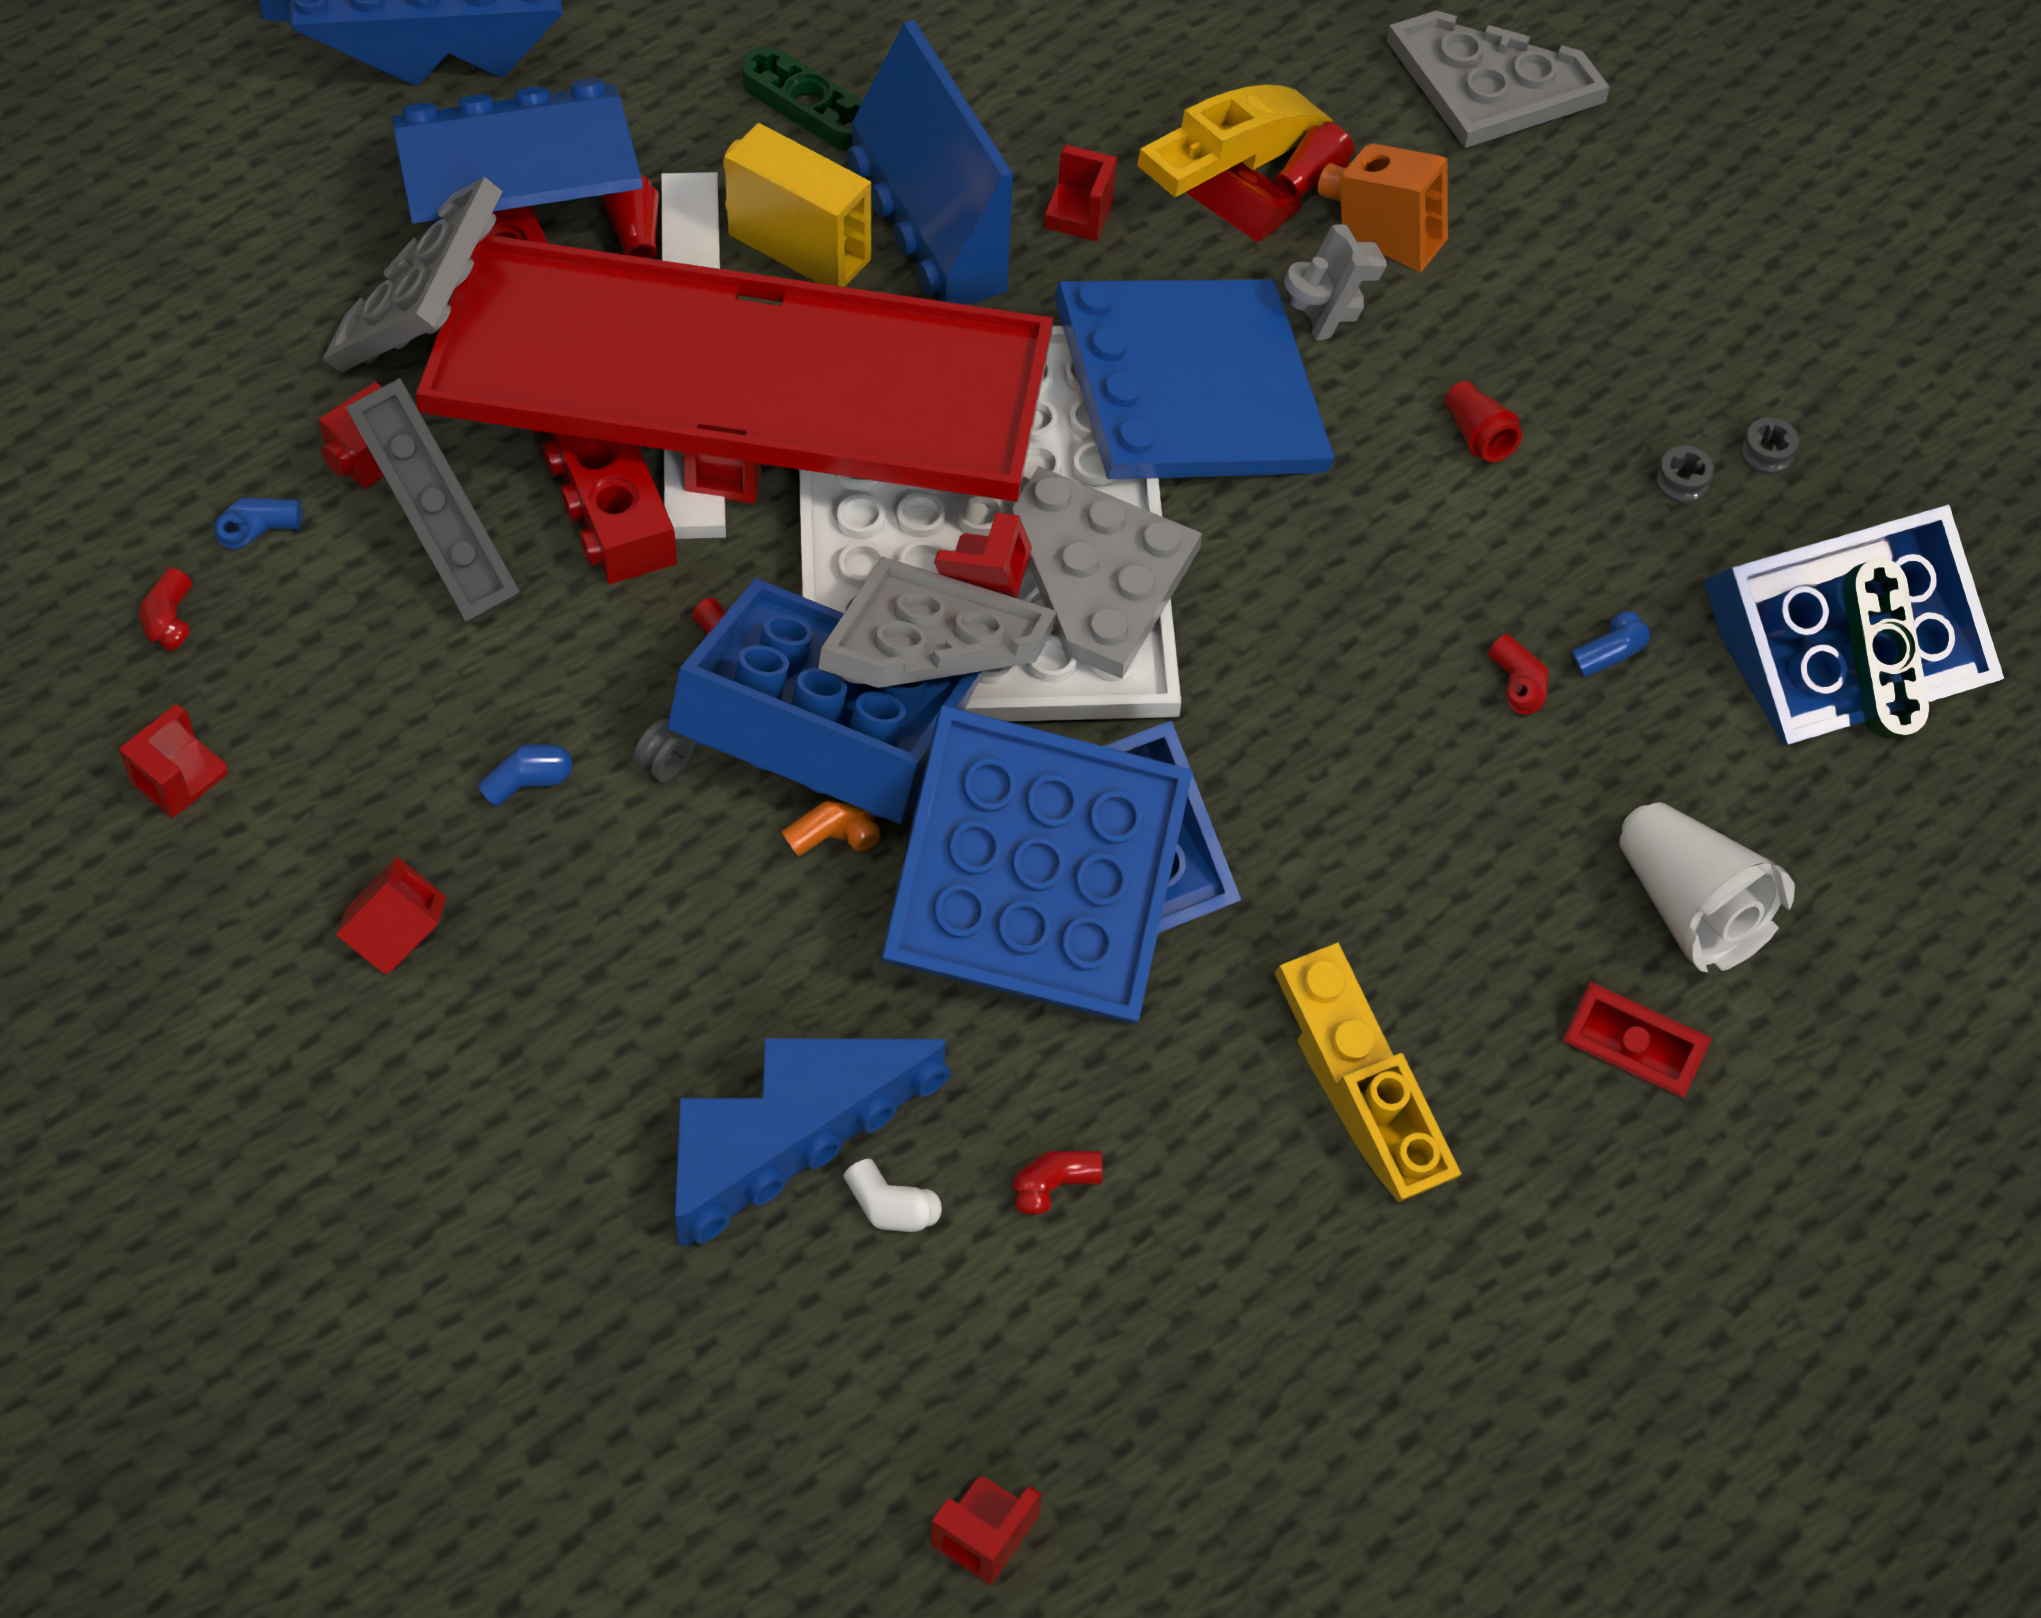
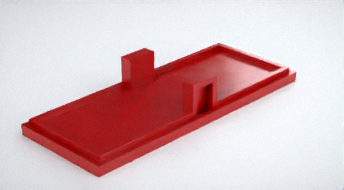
(687, 367)

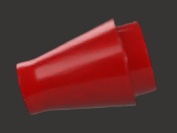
(1317, 149)
(635, 219)
(1484, 423)

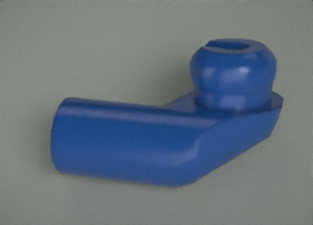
(253, 516)
(1626, 639)
(526, 767)

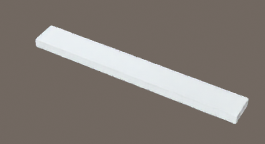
(691, 238)

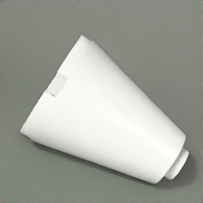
(1705, 885)

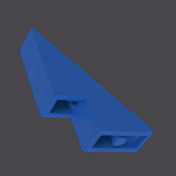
(415, 35)
(810, 1105)

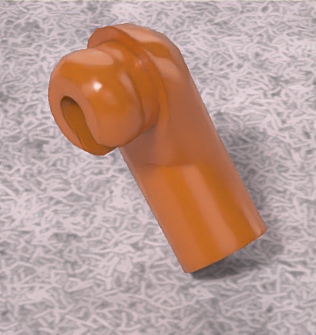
(833, 820)

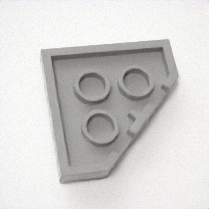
(1493, 78)
(420, 281)
(1101, 566)
(930, 626)

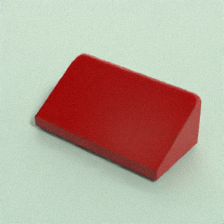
(1247, 200)
(1637, 1039)

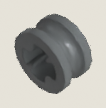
(1774, 431)
(1687, 459)
(663, 751)

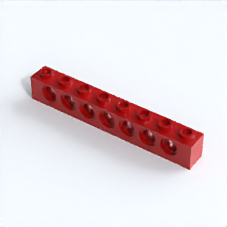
(603, 479)

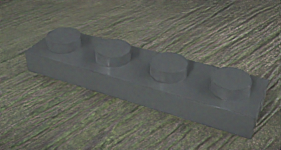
(433, 501)

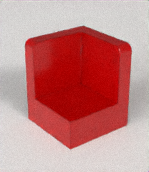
(1082, 193)
(992, 560)
(171, 763)
(391, 916)
(985, 1527)

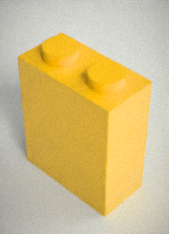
(798, 206)

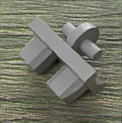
(1330, 283)

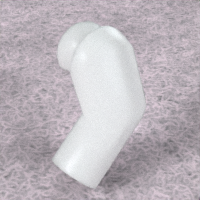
(891, 1206)

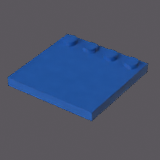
(1192, 378)
(1037, 865)

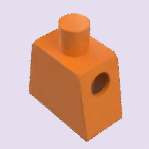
(1393, 200)

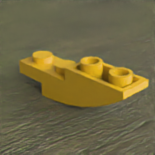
(1229, 129)
(1363, 1077)

